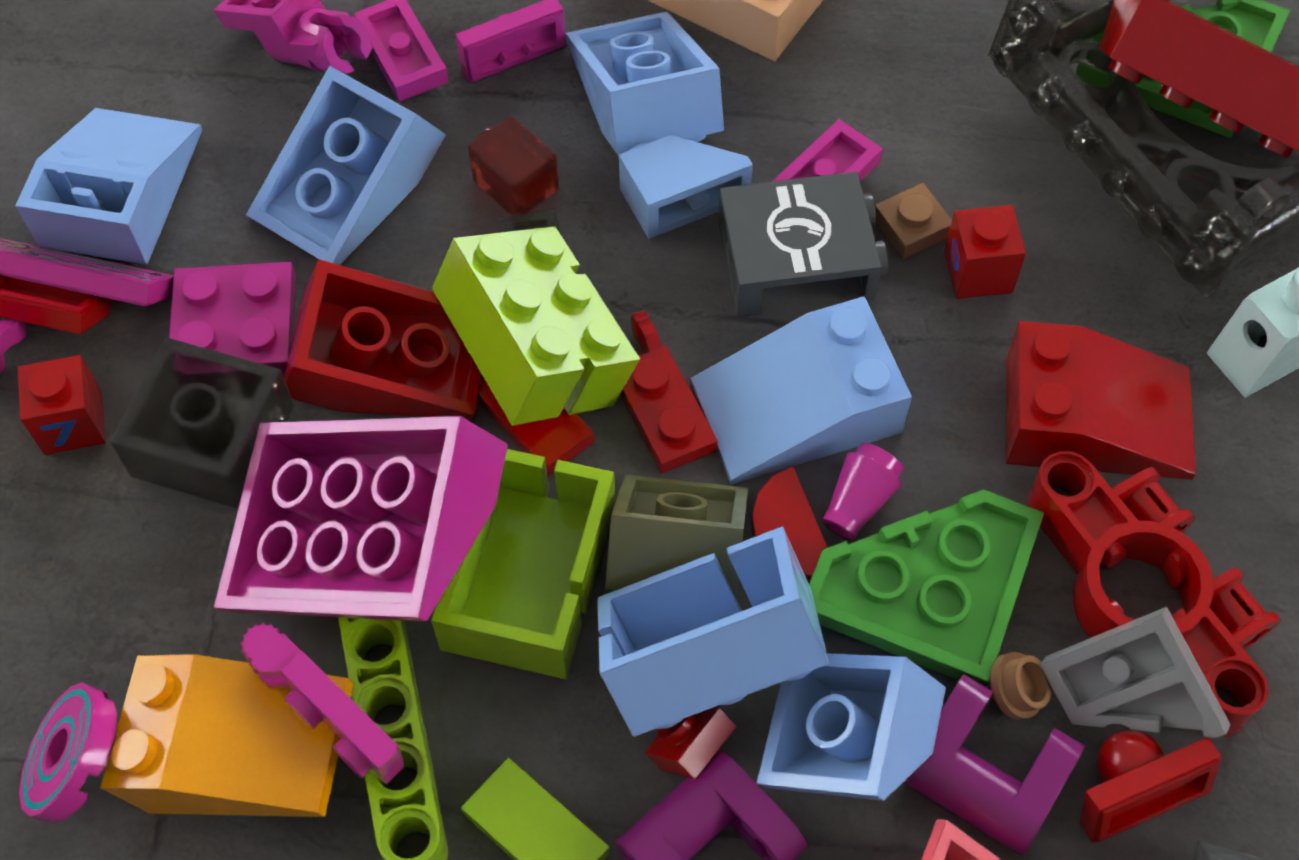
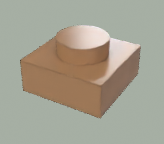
(913, 220)

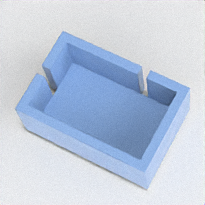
(688, 646)

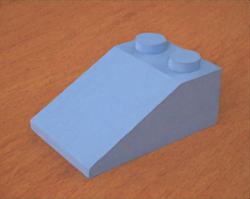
(647, 81)
(344, 168)
(804, 392)

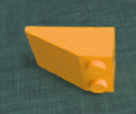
(217, 743)

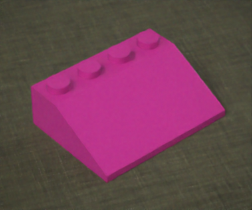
(359, 516)

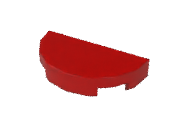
(785, 504)

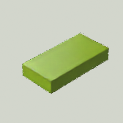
(529, 820)

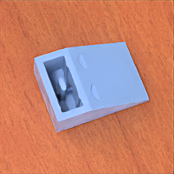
(108, 185)

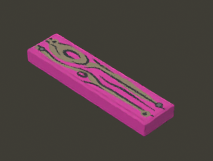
(84, 274)

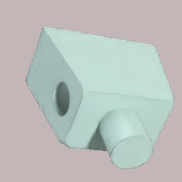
(1266, 311)

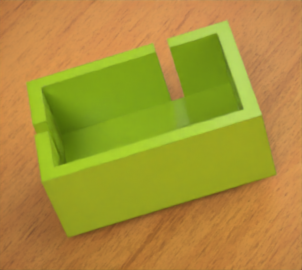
(534, 324)
(530, 568)

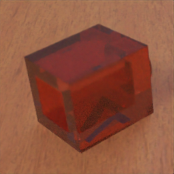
(513, 166)

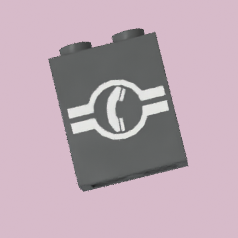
(798, 236)

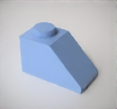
(677, 181)

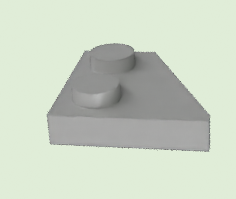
(1137, 679)

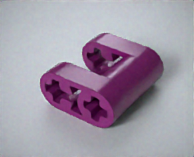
(981, 792)
(703, 808)

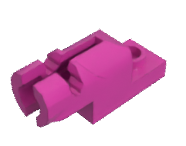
(300, 31)

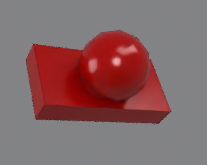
(1144, 782)

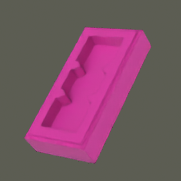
(511, 39)

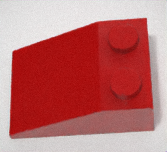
(378, 349)
(1097, 400)

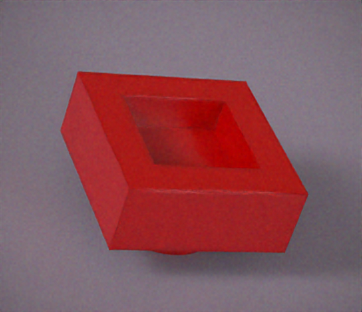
(690, 743)

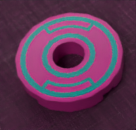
(66, 748)

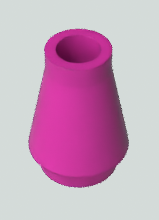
(863, 487)

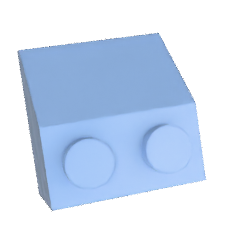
(852, 727)

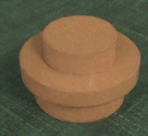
(1019, 685)

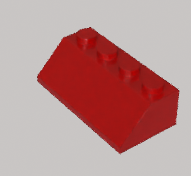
(1208, 66)

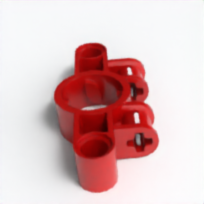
(1145, 524)

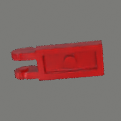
(664, 403)

